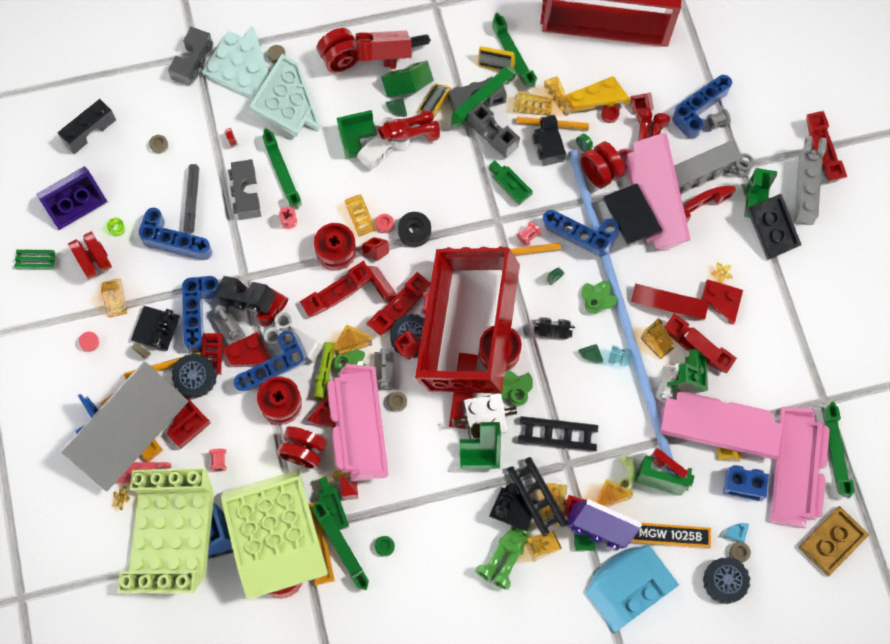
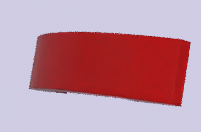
(817, 129)
(717, 194)
(337, 291)
(670, 301)
(400, 304)
(676, 330)
(466, 362)

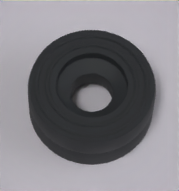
(414, 239)

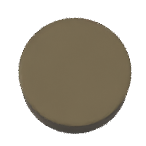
(275, 52)
(158, 144)
(140, 350)
(397, 401)
(740, 552)

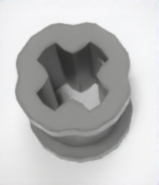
(719, 119)

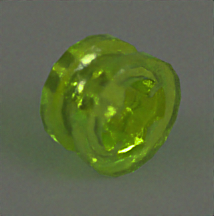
(120, 229)

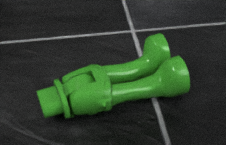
(512, 542)

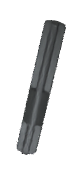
(191, 198)

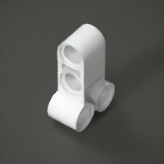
(378, 149)
(310, 345)

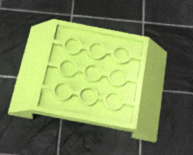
(169, 531)
(273, 534)

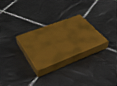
(833, 541)

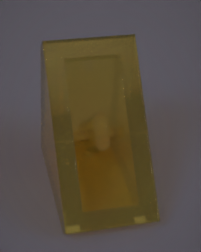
(113, 297)
(657, 339)
(351, 340)
(612, 494)
(542, 546)

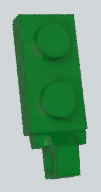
(510, 182)
(331, 499)

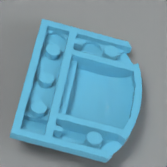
(629, 585)

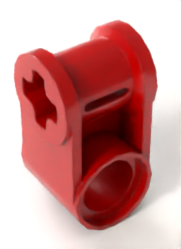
(277, 306)

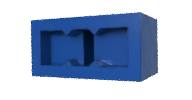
(746, 488)

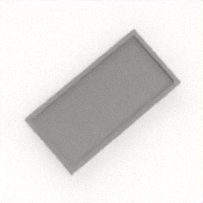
(124, 426)

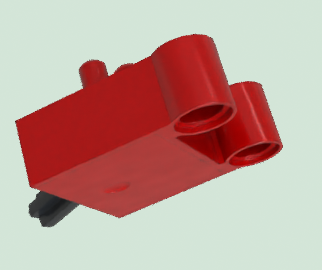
(388, 46)

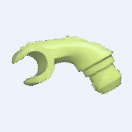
(630, 466)

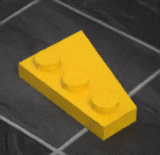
(600, 93)

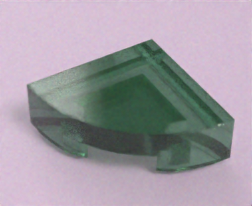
(397, 107)
(555, 275)
(591, 354)

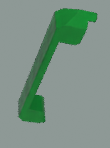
(500, 28)
(460, 115)
(281, 170)
(844, 485)
(341, 545)

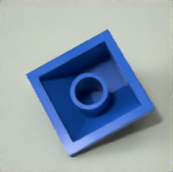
(219, 534)

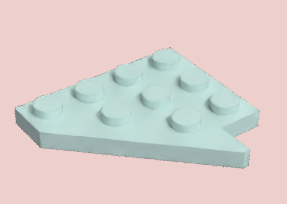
(238, 63)
(285, 98)

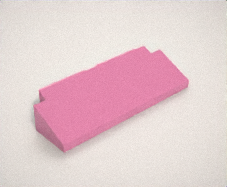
(654, 172)
(722, 424)
(359, 428)
(797, 478)

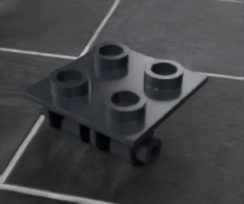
(563, 325)
(155, 327)
(511, 508)

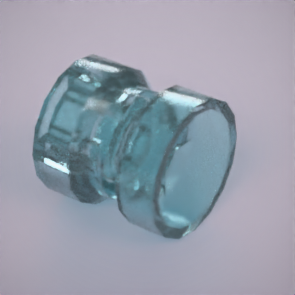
(619, 356)

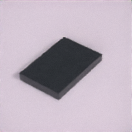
(632, 214)
(774, 226)

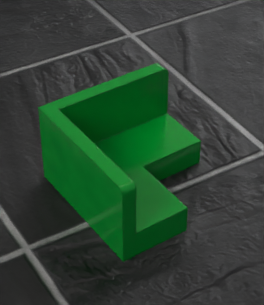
(407, 79)
(352, 129)
(758, 187)
(692, 374)
(482, 452)

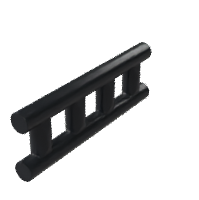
(549, 424)
(549, 500)

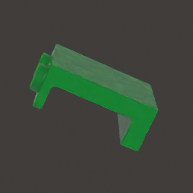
(662, 480)

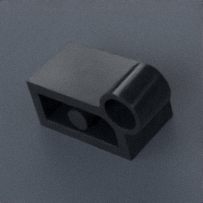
(549, 141)

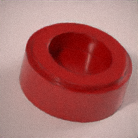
(610, 114)
(231, 137)

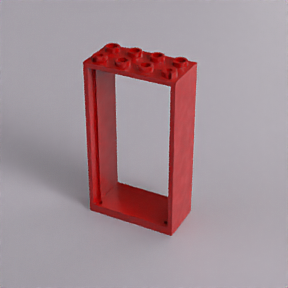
(612, 22)
(467, 259)

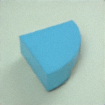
(737, 532)

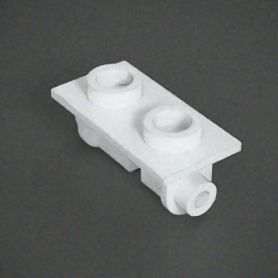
(663, 391)

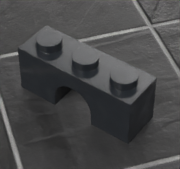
(75, 132)
(234, 293)

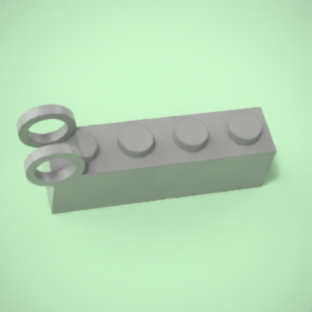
(711, 165)
(809, 182)

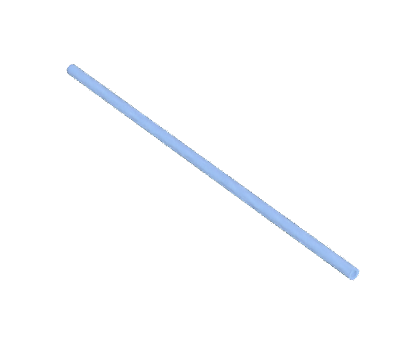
(621, 309)

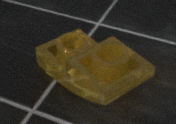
(559, 493)

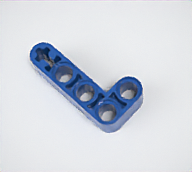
(704, 102)
(579, 229)
(177, 238)
(196, 314)
(269, 365)

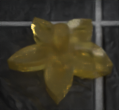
(722, 272)
(121, 497)

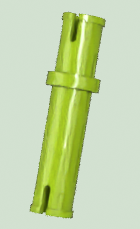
(324, 371)

